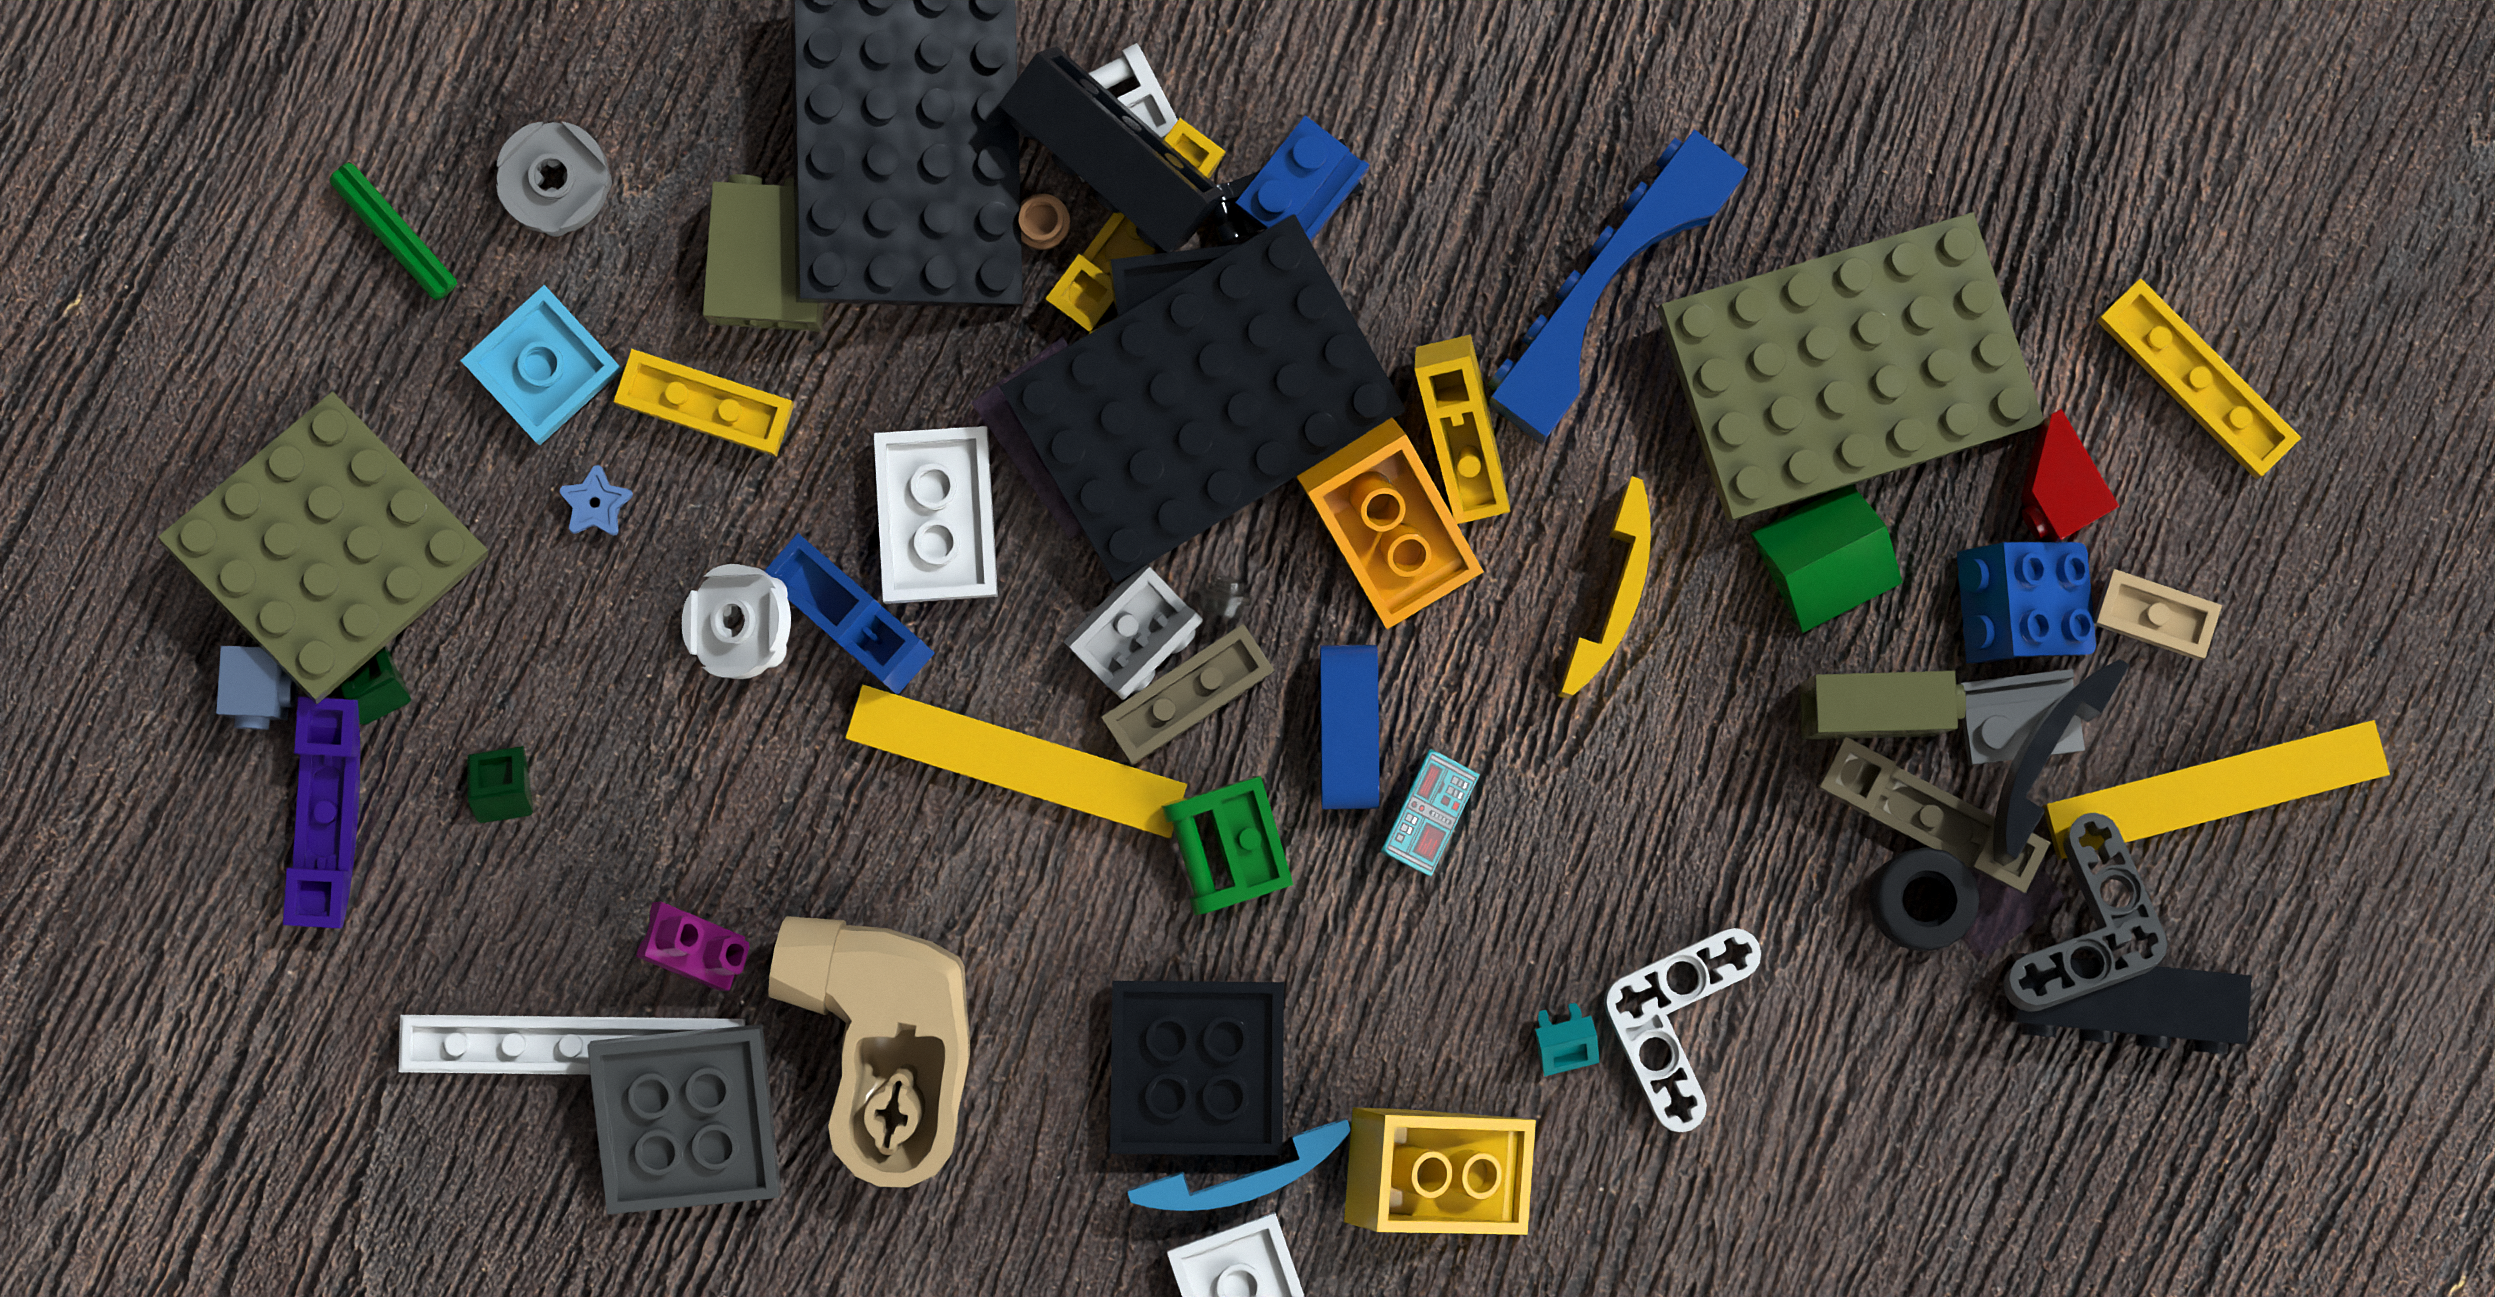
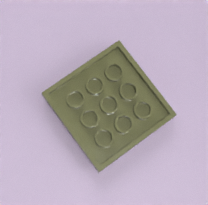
(323, 547)

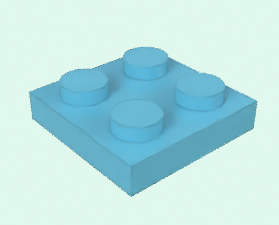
(541, 365)

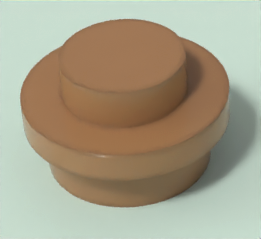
(1043, 221)

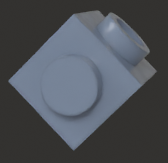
(253, 688)

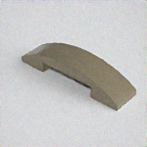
(1925, 814)

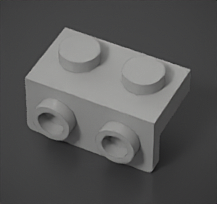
(1133, 632)

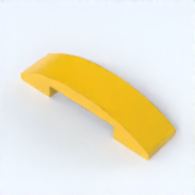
(1086, 286)
(1633, 527)

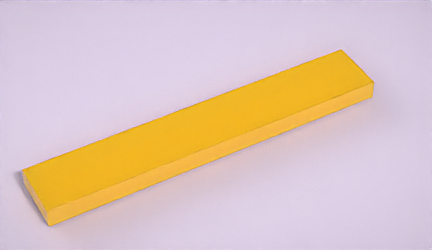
(1013, 760)
(2226, 786)

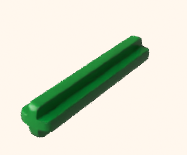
(393, 231)

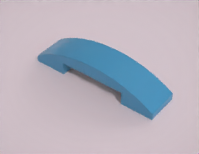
(1174, 1194)

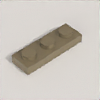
(1188, 694)

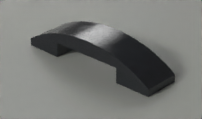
(2016, 814)

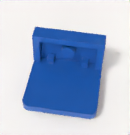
(2026, 601)

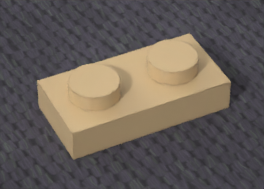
(2157, 614)

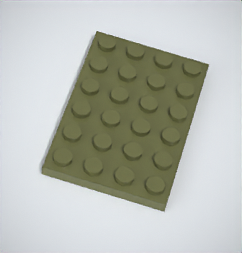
(1850, 366)

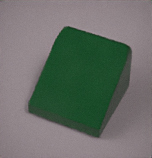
(376, 687)
(499, 785)

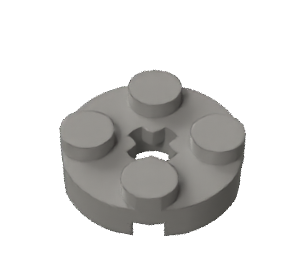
(552, 145)

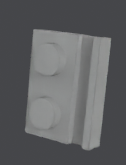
(2006, 710)

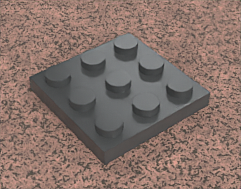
(684, 1119)

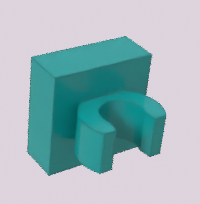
(1568, 1043)

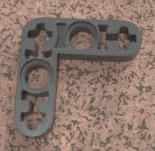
(2113, 924)

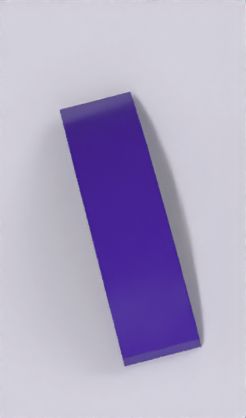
(325, 813)

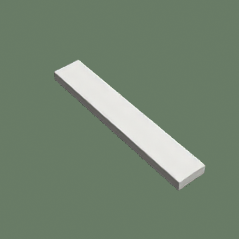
(523, 1042)

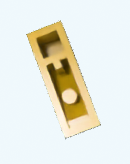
(1461, 428)

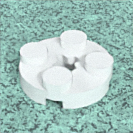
(765, 626)

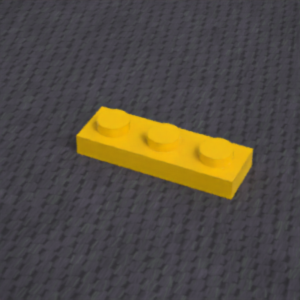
(704, 402)

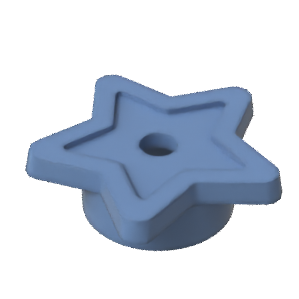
(605, 515)

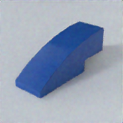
(849, 614)

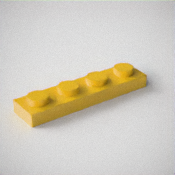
(2198, 379)

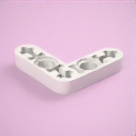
(1655, 1023)

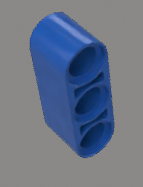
(1349, 726)

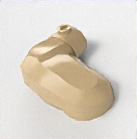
(900, 1042)

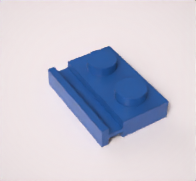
(1304, 178)

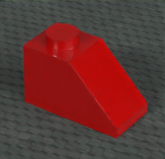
(2062, 483)

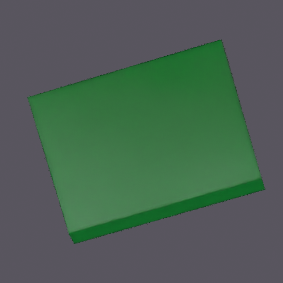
(1828, 557)

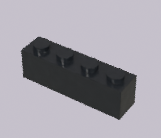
(1110, 150)
(2154, 1006)

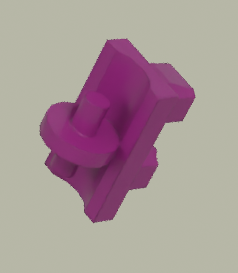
(693, 947)

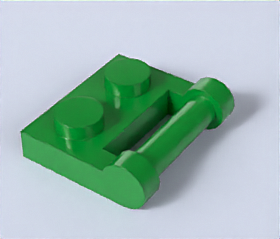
(1245, 839)

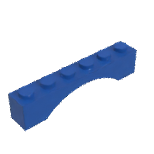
(1684, 197)

